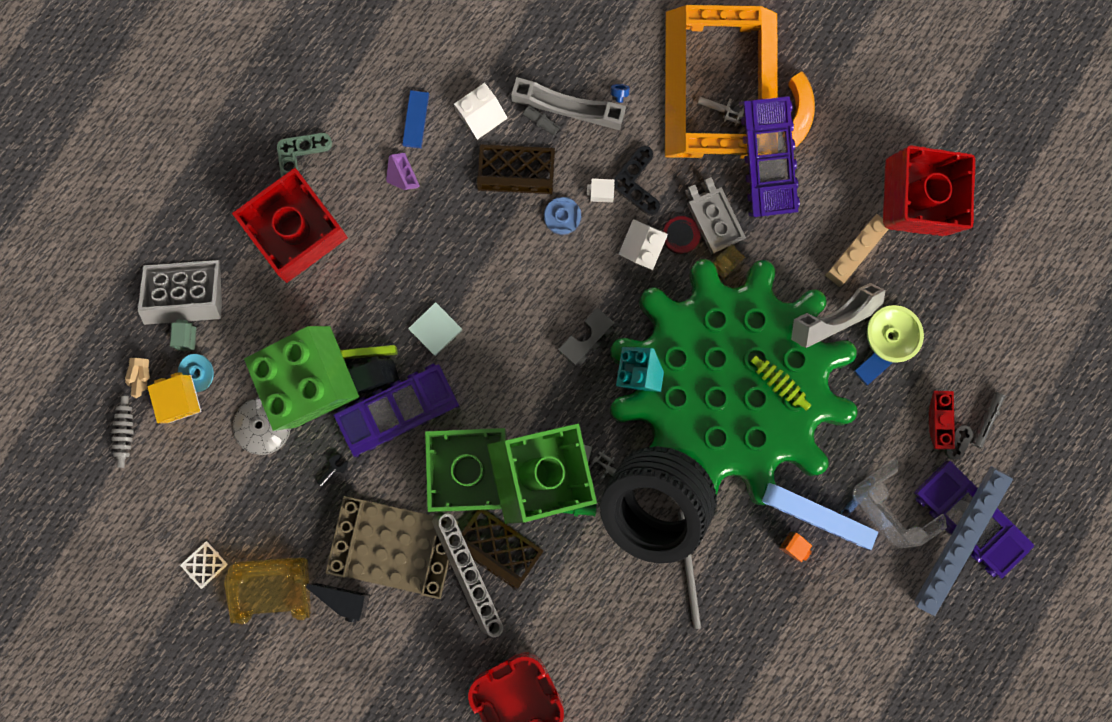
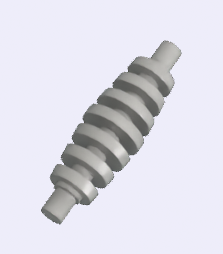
(122, 431)

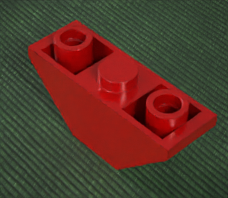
(942, 420)

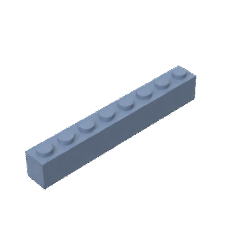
(963, 540)

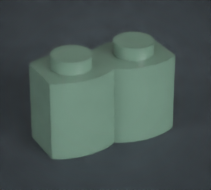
(183, 335)

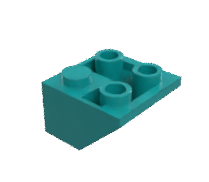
(640, 369)

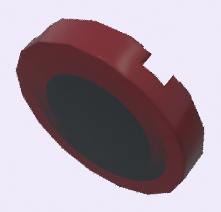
(682, 235)

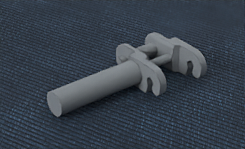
(722, 108)
(611, 470)

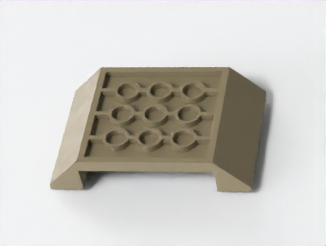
(388, 548)

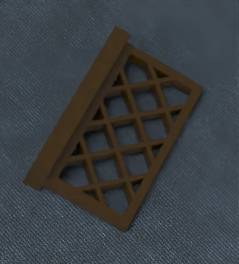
(512, 183)
(491, 564)

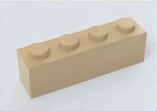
(857, 251)

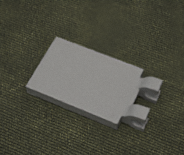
(714, 216)

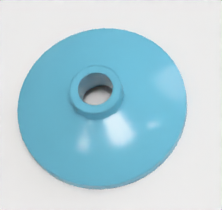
(190, 366)

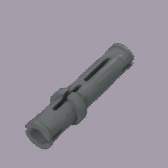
(988, 419)

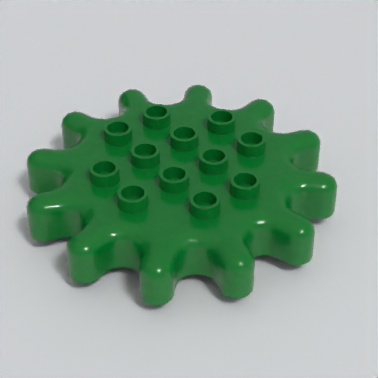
(710, 389)

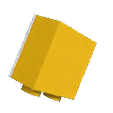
(174, 398)

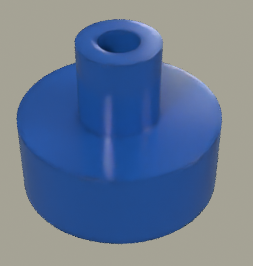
(620, 91)

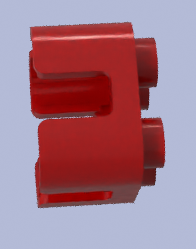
(516, 692)

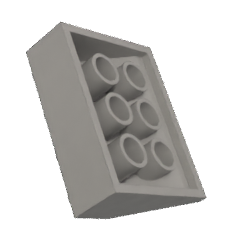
(180, 292)

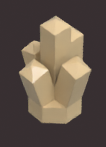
(137, 376)

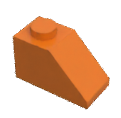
(796, 547)

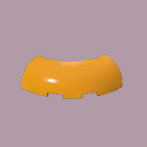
(804, 104)

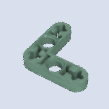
(291, 155)

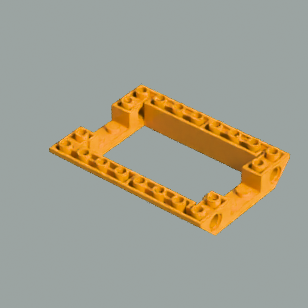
(694, 17)

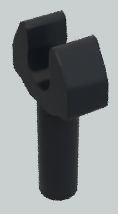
(332, 470)

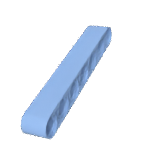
(819, 516)

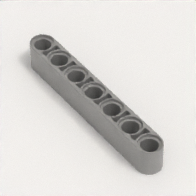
(474, 581)

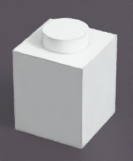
(601, 190)

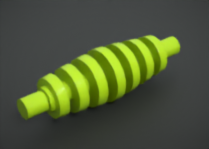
(799, 399)

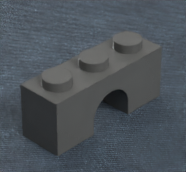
(575, 350)

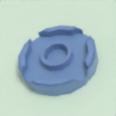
(562, 215)

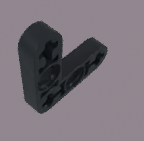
(630, 180)

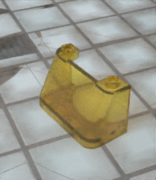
(268, 588)

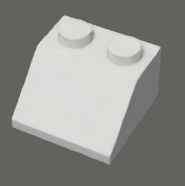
(480, 111)
(643, 244)

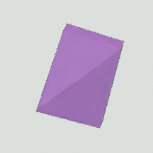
(400, 172)

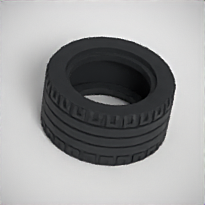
(640, 532)

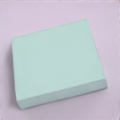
(435, 329)

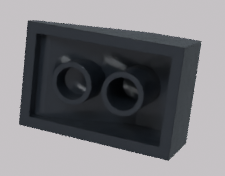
(344, 602)

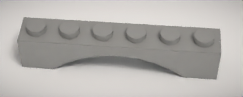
(540, 97)
(864, 303)

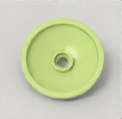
(906, 333)

